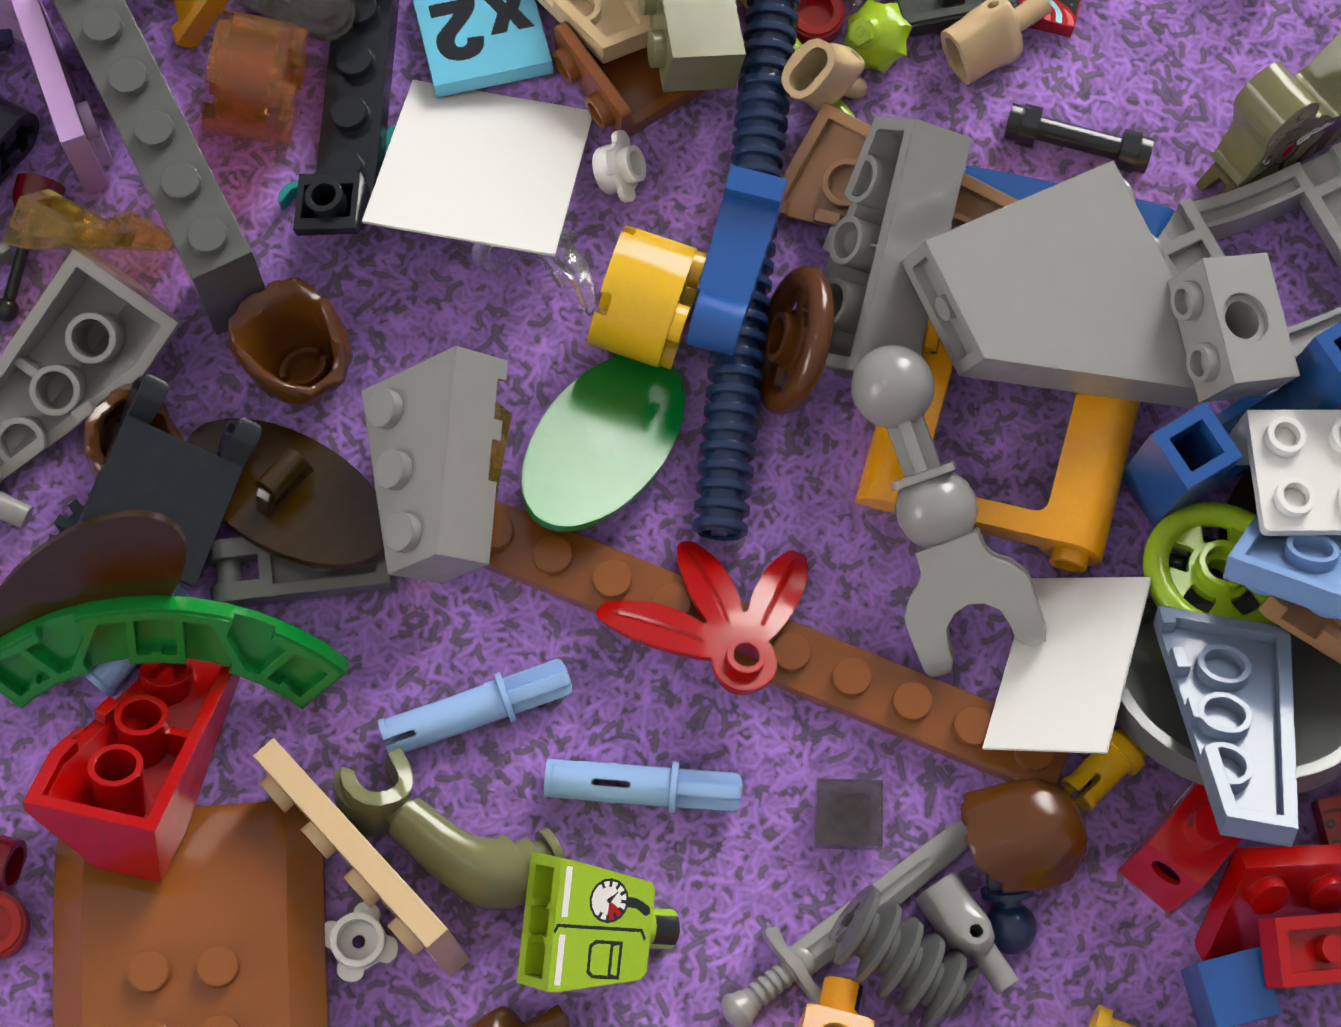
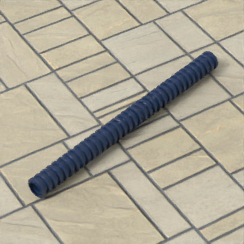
(733, 394)

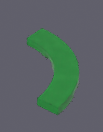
(166, 631)

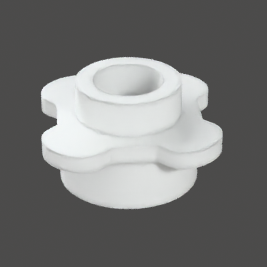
(619, 167)
(377, 947)

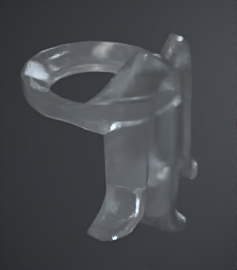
(567, 266)

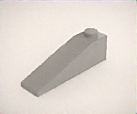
(72, 350)

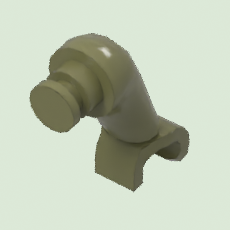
(476, 869)

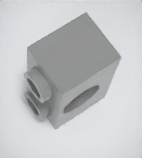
(1232, 327)

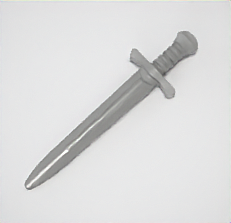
(815, 949)

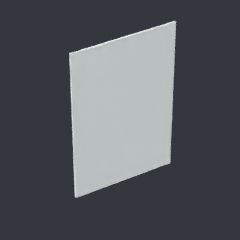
(1072, 684)

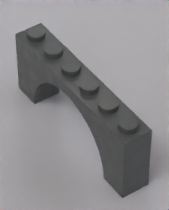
(164, 154)

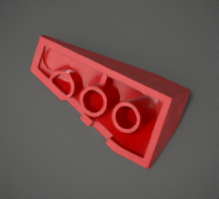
(136, 770)

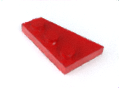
(1268, 885)

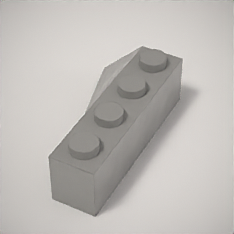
(899, 198)

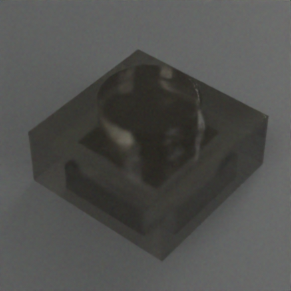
(848, 814)

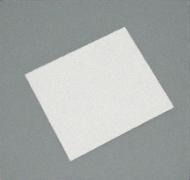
(480, 169)

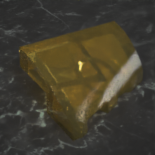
(56, 223)

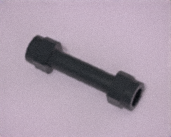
(1129, 151)

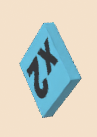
(481, 43)

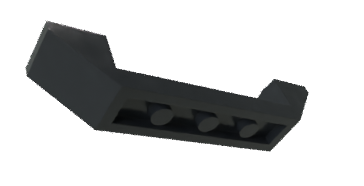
(351, 124)

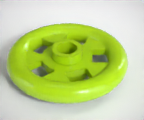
(1184, 531)

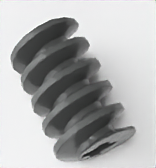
(902, 957)

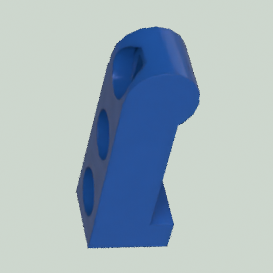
(735, 258)

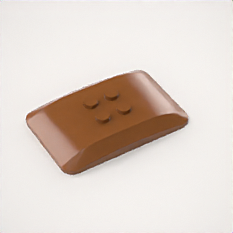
(214, 945)

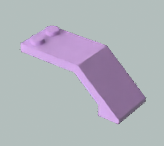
(72, 119)

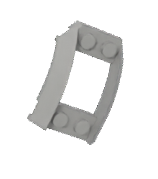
(1201, 223)

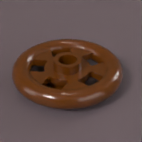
(796, 339)

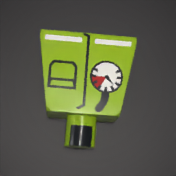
(588, 926)

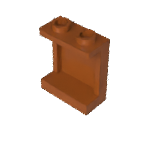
(619, 92)

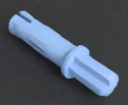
(476, 706)
(648, 786)

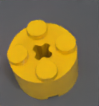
(646, 297)

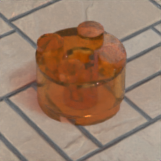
(255, 77)

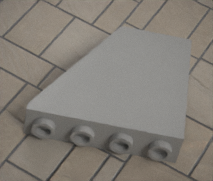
(1059, 295)

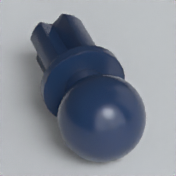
(1010, 919)

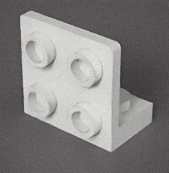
(1293, 469)

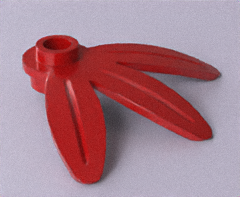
(726, 625)

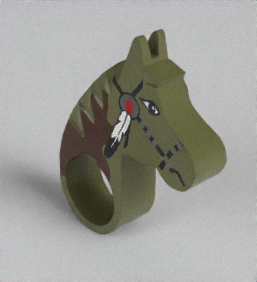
(1279, 121)

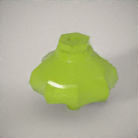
(878, 34)

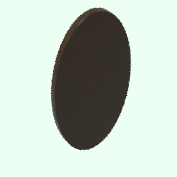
(300, 500)
(93, 562)

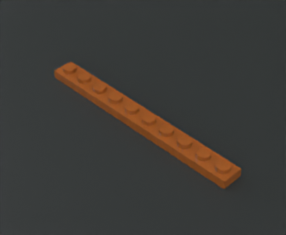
(807, 660)

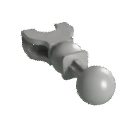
(938, 515)

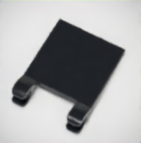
(168, 475)

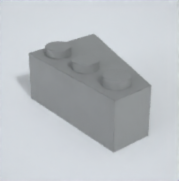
(432, 463)

